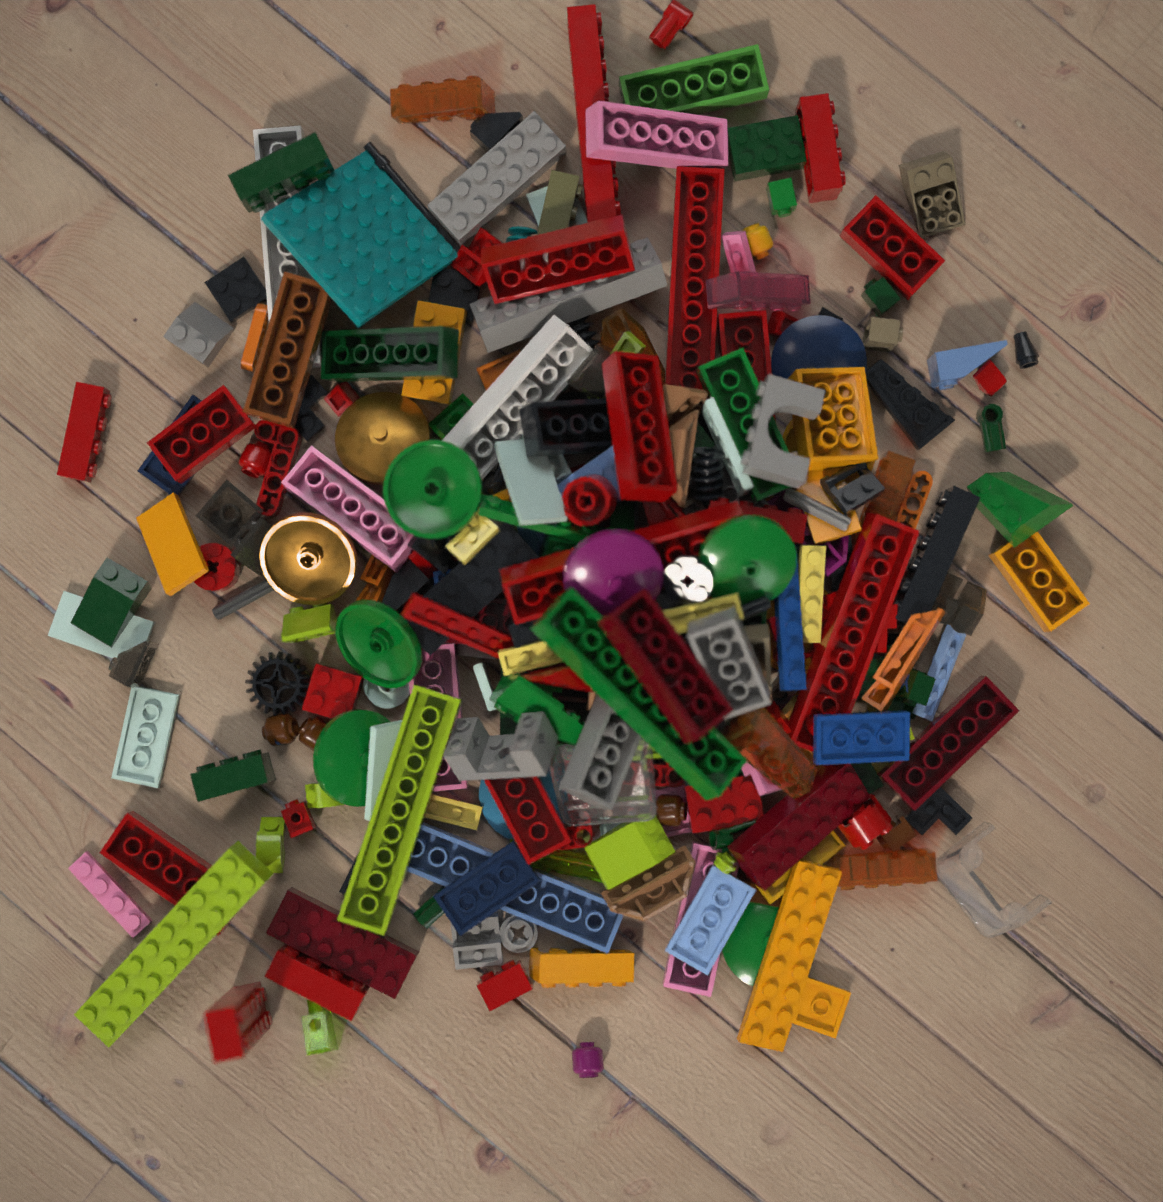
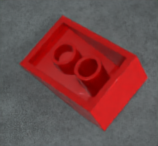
(558, 676)

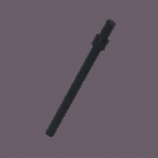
(384, 163)

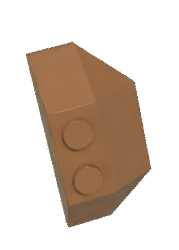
(682, 401)
(682, 443)
(653, 888)

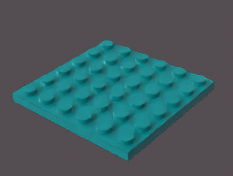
(360, 238)

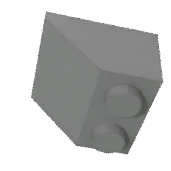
(199, 333)

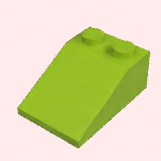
(308, 623)
(628, 850)

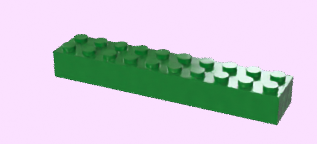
(581, 643)

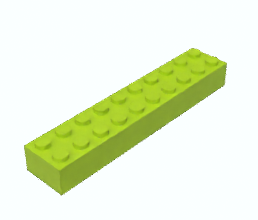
(399, 810)
(173, 943)

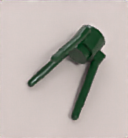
(723, 838)

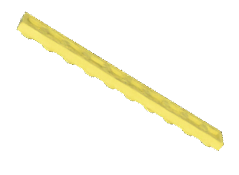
(541, 655)

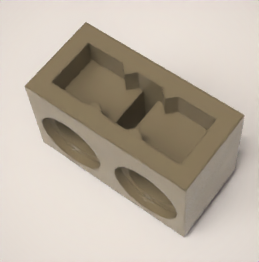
(882, 334)

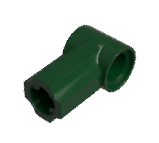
(992, 431)
(429, 912)

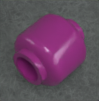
(587, 1060)

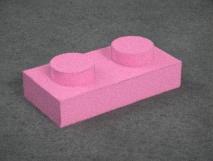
(738, 251)

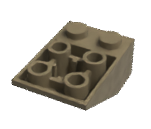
(932, 193)

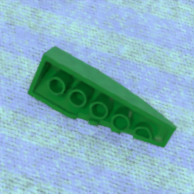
(520, 696)

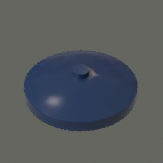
(817, 343)

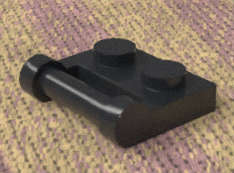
(856, 492)

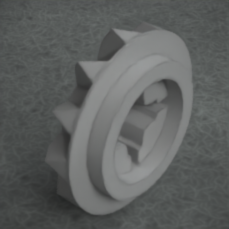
(521, 944)

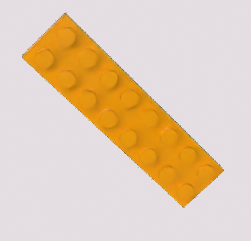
(789, 955)

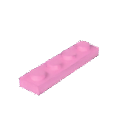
(110, 894)

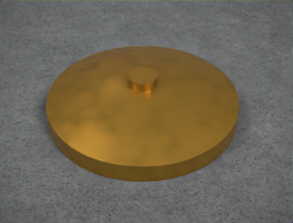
(376, 431)
(308, 558)

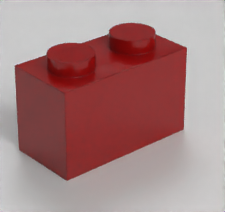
(504, 984)

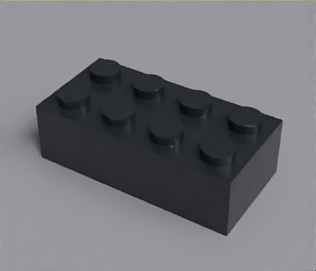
(566, 427)

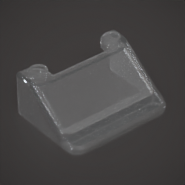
(635, 799)

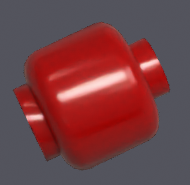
(255, 459)

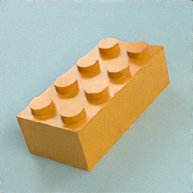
(435, 315)
(1039, 581)

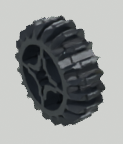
(278, 672)

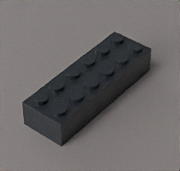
(935, 552)
(476, 583)

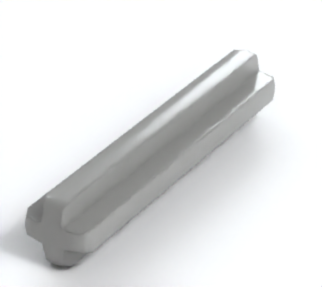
(817, 509)

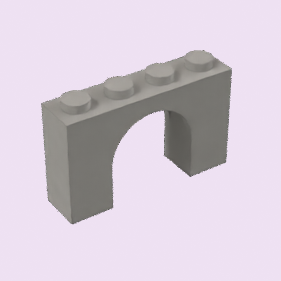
(763, 457)

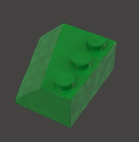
(1016, 505)

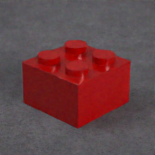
(332, 691)

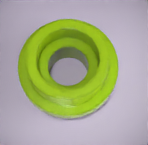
(725, 862)

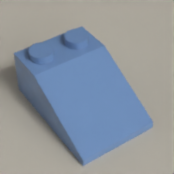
(952, 365)

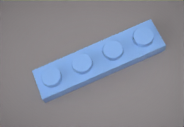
(941, 669)

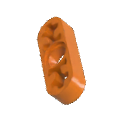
(255, 338)
(925, 489)

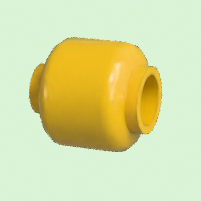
(759, 240)

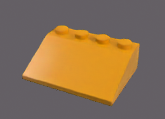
(845, 427)

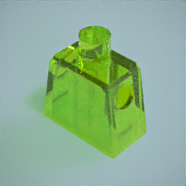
(320, 1039)

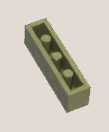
(559, 202)

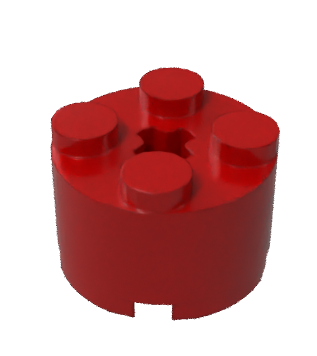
(576, 500)
(227, 572)
(866, 824)

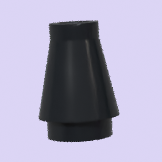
(1025, 352)

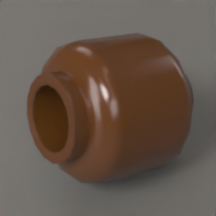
(280, 729)
(310, 731)
(671, 810)

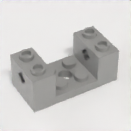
(480, 756)

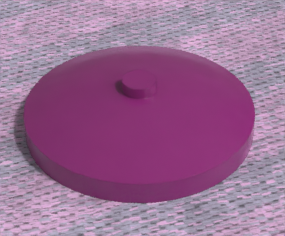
(612, 568)

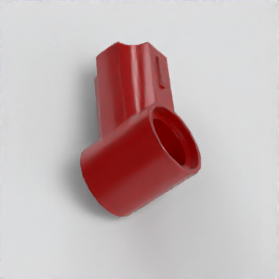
(674, 19)

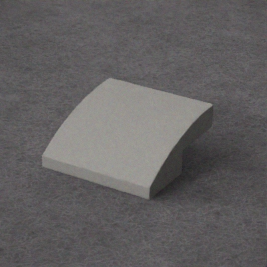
(479, 945)

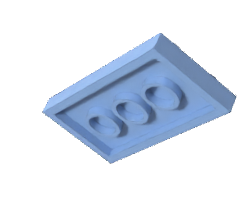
(710, 920)

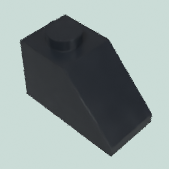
(493, 128)

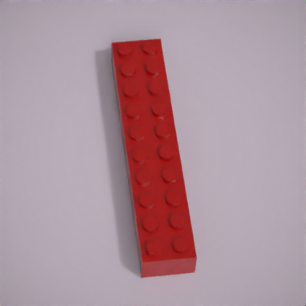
(588, 79)
(693, 261)
(539, 582)
(853, 624)

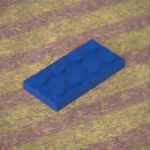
(861, 737)

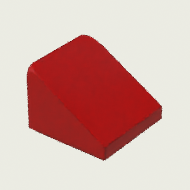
(779, 322)
(989, 378)
(341, 398)

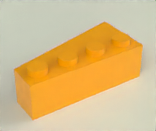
(581, 967)

